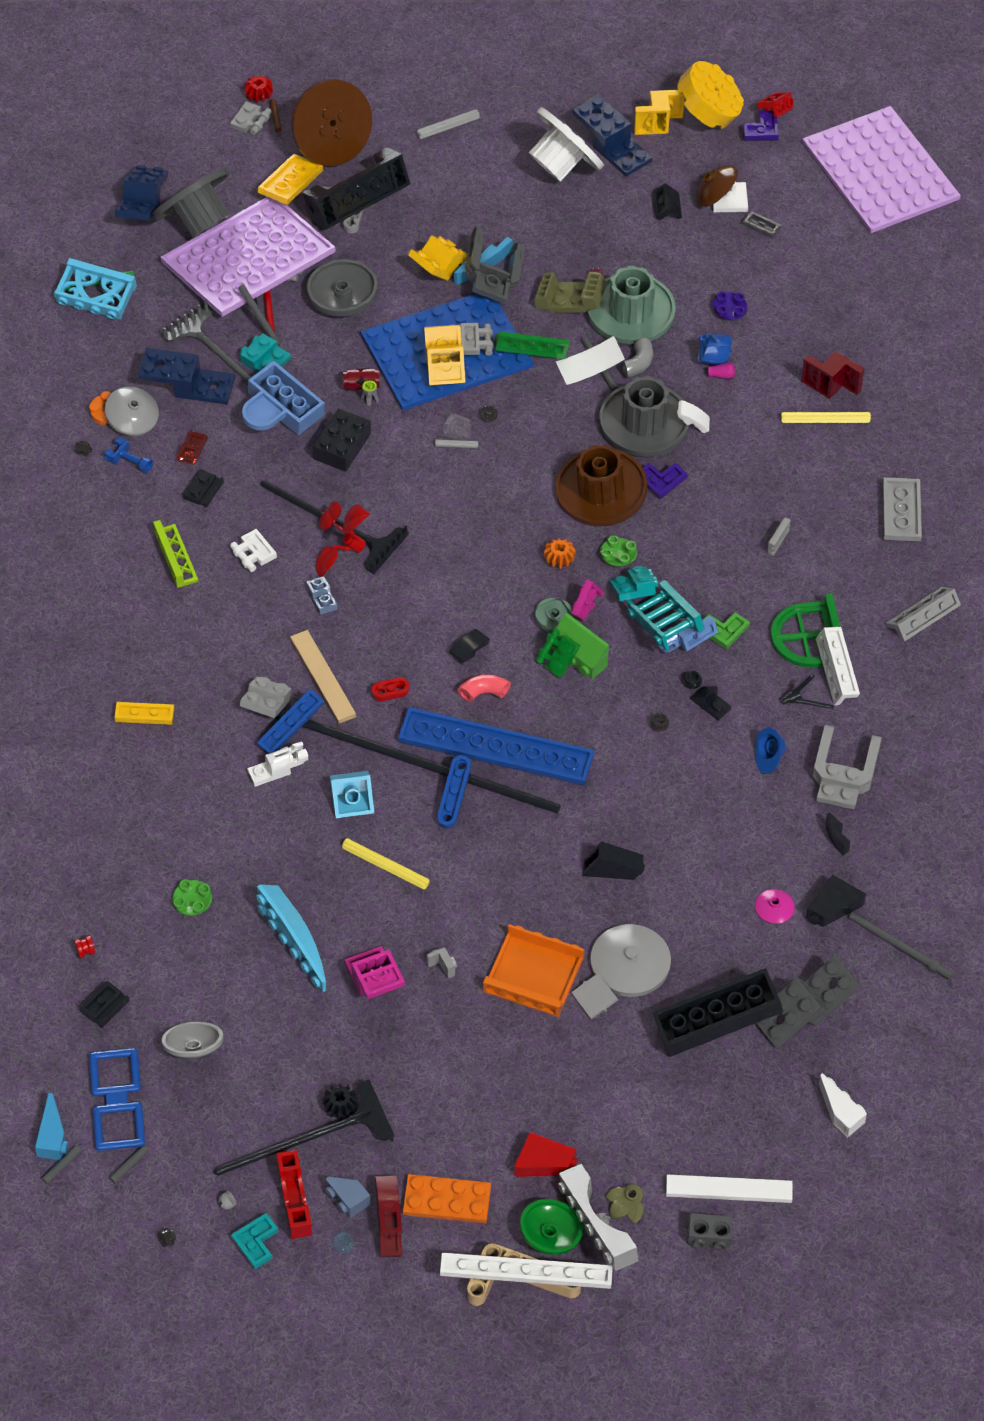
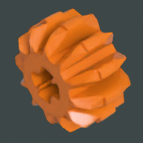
(559, 552)

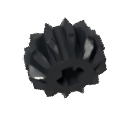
(340, 1101)

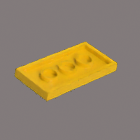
(290, 179)

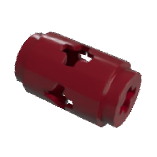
(351, 378)

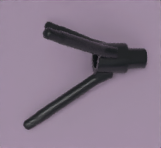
(795, 696)

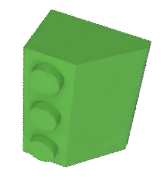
(593, 651)

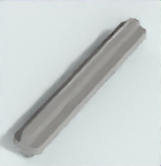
(448, 124)

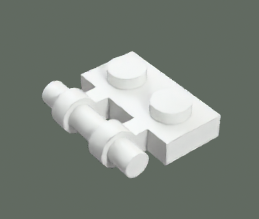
(257, 546)

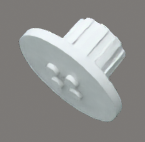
(561, 149)

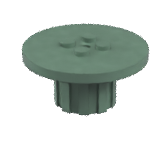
(633, 307)

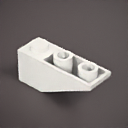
(842, 1110)

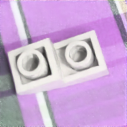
(693, 415)

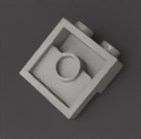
(266, 696)

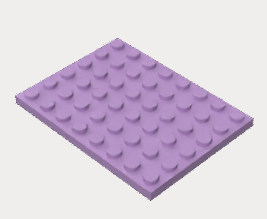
(881, 169)
(259, 240)

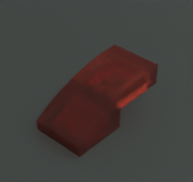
(192, 447)

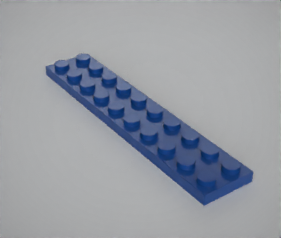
(496, 746)

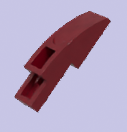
(388, 1216)

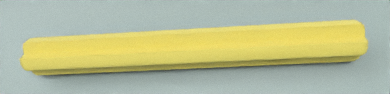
(825, 417)
(385, 863)

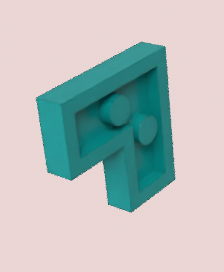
(251, 1238)

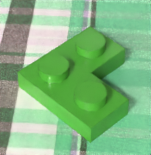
(730, 630)

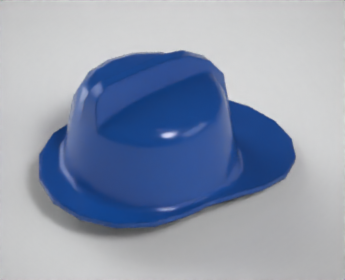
(769, 749)

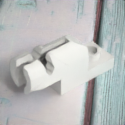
(278, 764)

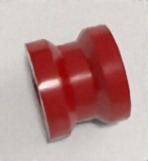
(84, 946)

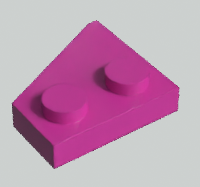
(585, 600)

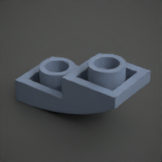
(322, 595)

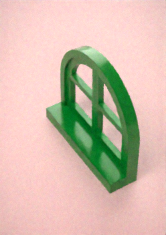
(829, 617)

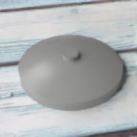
(631, 959)

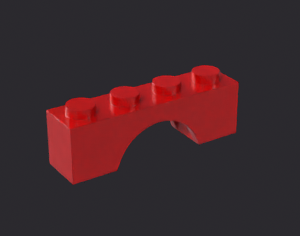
(294, 1194)

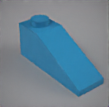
(51, 1137)

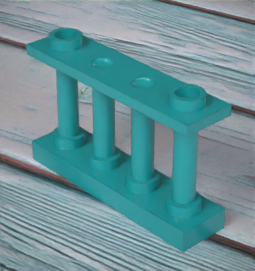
(676, 602)

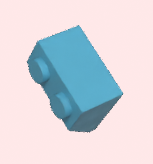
(352, 794)

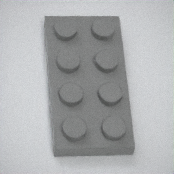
(902, 509)

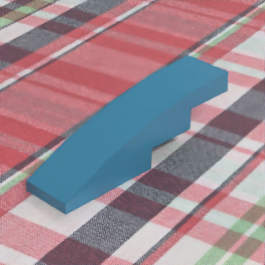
(490, 256)

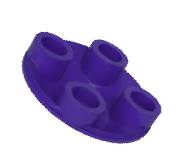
(729, 305)

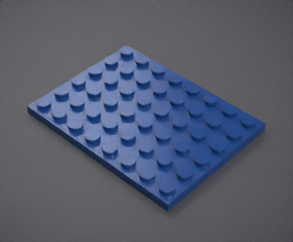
(401, 351)

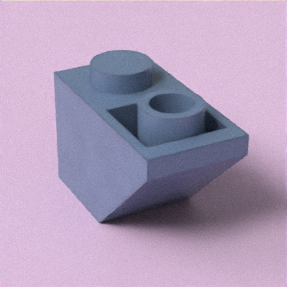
(349, 1195)

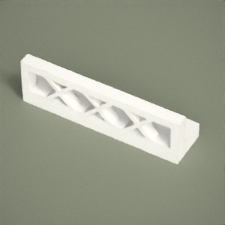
(837, 664)

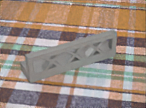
(924, 612)

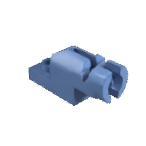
(691, 637)

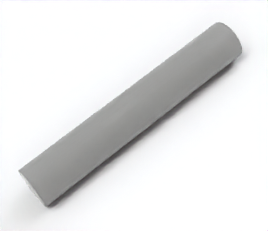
(456, 443)

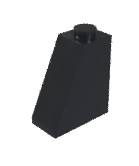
(613, 862)
(834, 901)

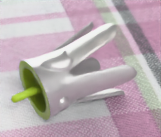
(369, 388)

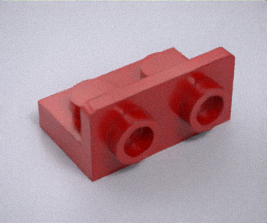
(778, 102)

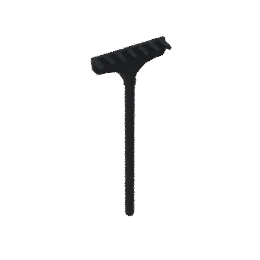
(380, 548)
(368, 1113)

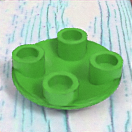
(618, 551)
(192, 897)

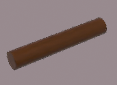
(275, 115)

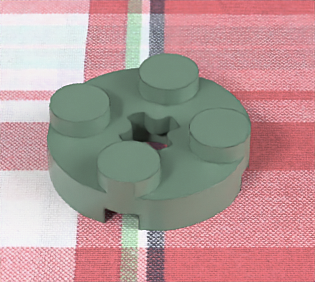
(544, 610)

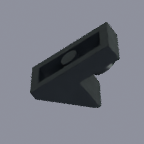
(709, 701)

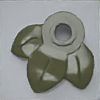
(624, 1205)

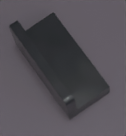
(666, 202)

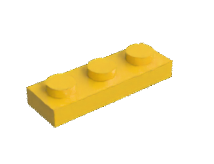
(144, 713)

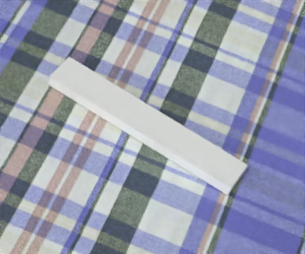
(729, 1188)

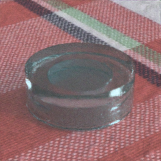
(343, 1243)

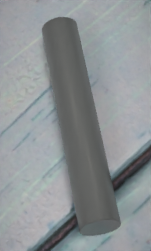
(61, 1164)
(129, 1164)

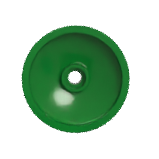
(551, 1218)

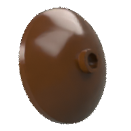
(716, 185)

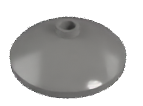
(130, 419)
(192, 1039)

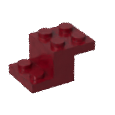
(832, 375)

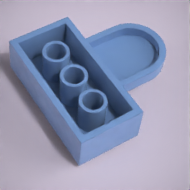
(280, 398)

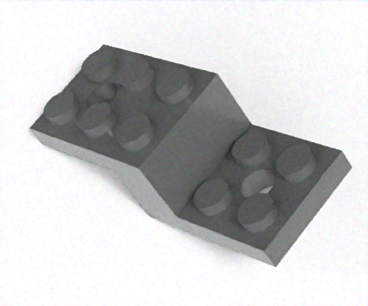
(810, 1000)

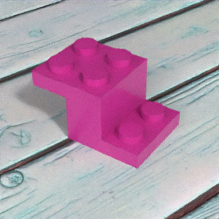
(374, 972)

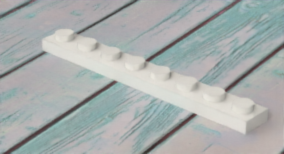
(526, 1270)

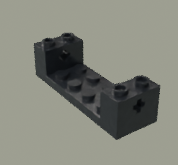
(359, 191)

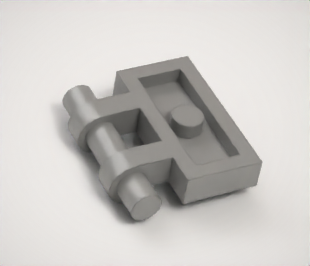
(247, 114)
(470, 339)

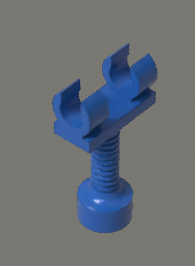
(122, 447)

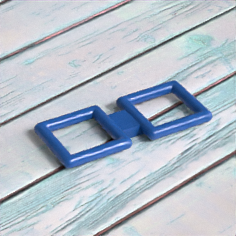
(116, 1099)

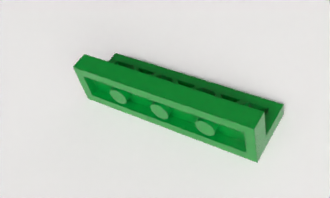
(531, 345)

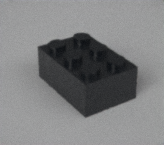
(342, 440)

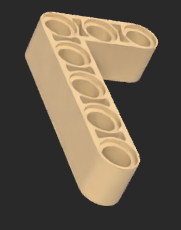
(484, 1285)

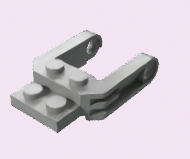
(842, 783)

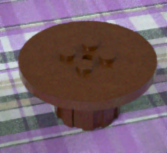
(331, 122)
(601, 486)

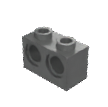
(710, 1226)

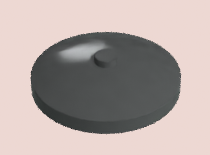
(342, 287)

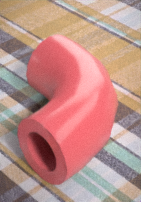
(484, 684)

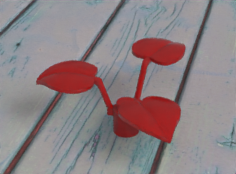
(352, 519)

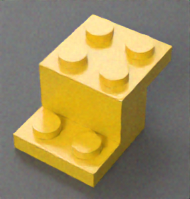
(655, 117)
(439, 257)
(444, 354)

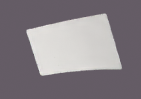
(590, 361)

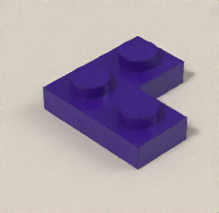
(765, 130)
(666, 481)

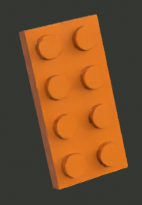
(447, 1198)

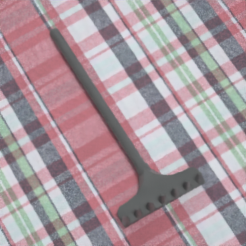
(194, 328)

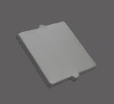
(594, 996)

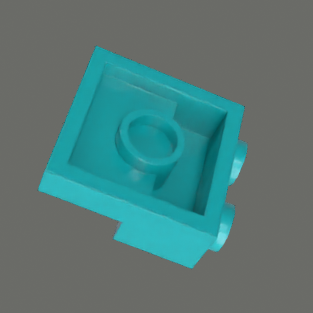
(263, 352)
(637, 584)

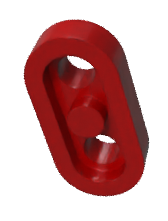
(390, 688)

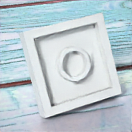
(734, 200)

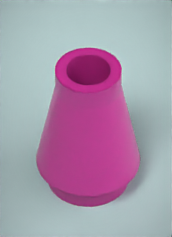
(722, 371)

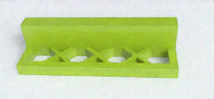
(171, 556)

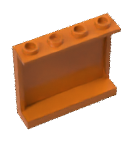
(534, 970)

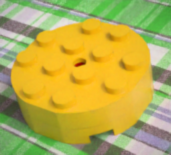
(710, 94)

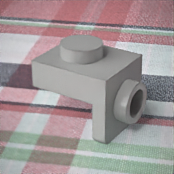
(442, 957)

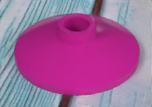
(774, 913)

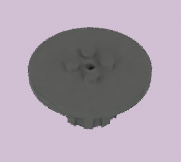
(197, 204)
(643, 418)

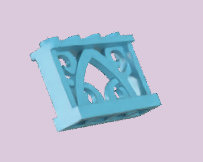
(98, 304)

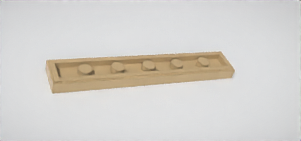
(323, 676)

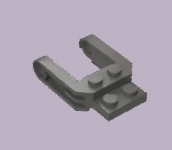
(488, 279)

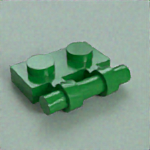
(562, 656)

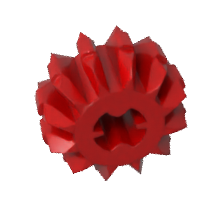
(258, 88)

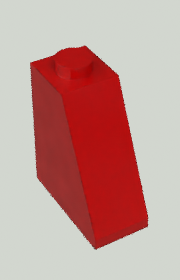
(544, 1157)

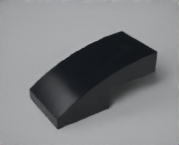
(468, 645)
(834, 830)

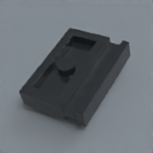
(203, 488)
(104, 1004)

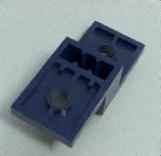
(612, 135)
(141, 193)
(185, 374)

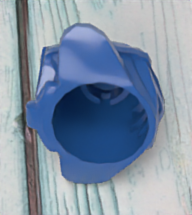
(714, 349)

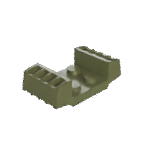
(570, 296)

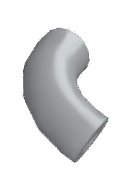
(641, 360)

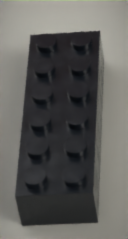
(718, 1012)

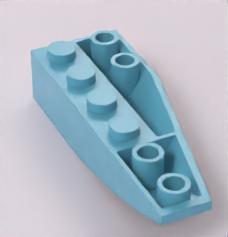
(292, 931)

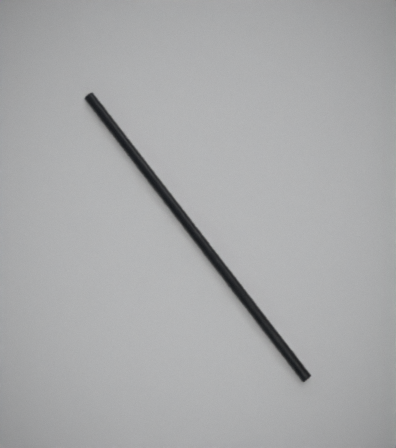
(427, 764)

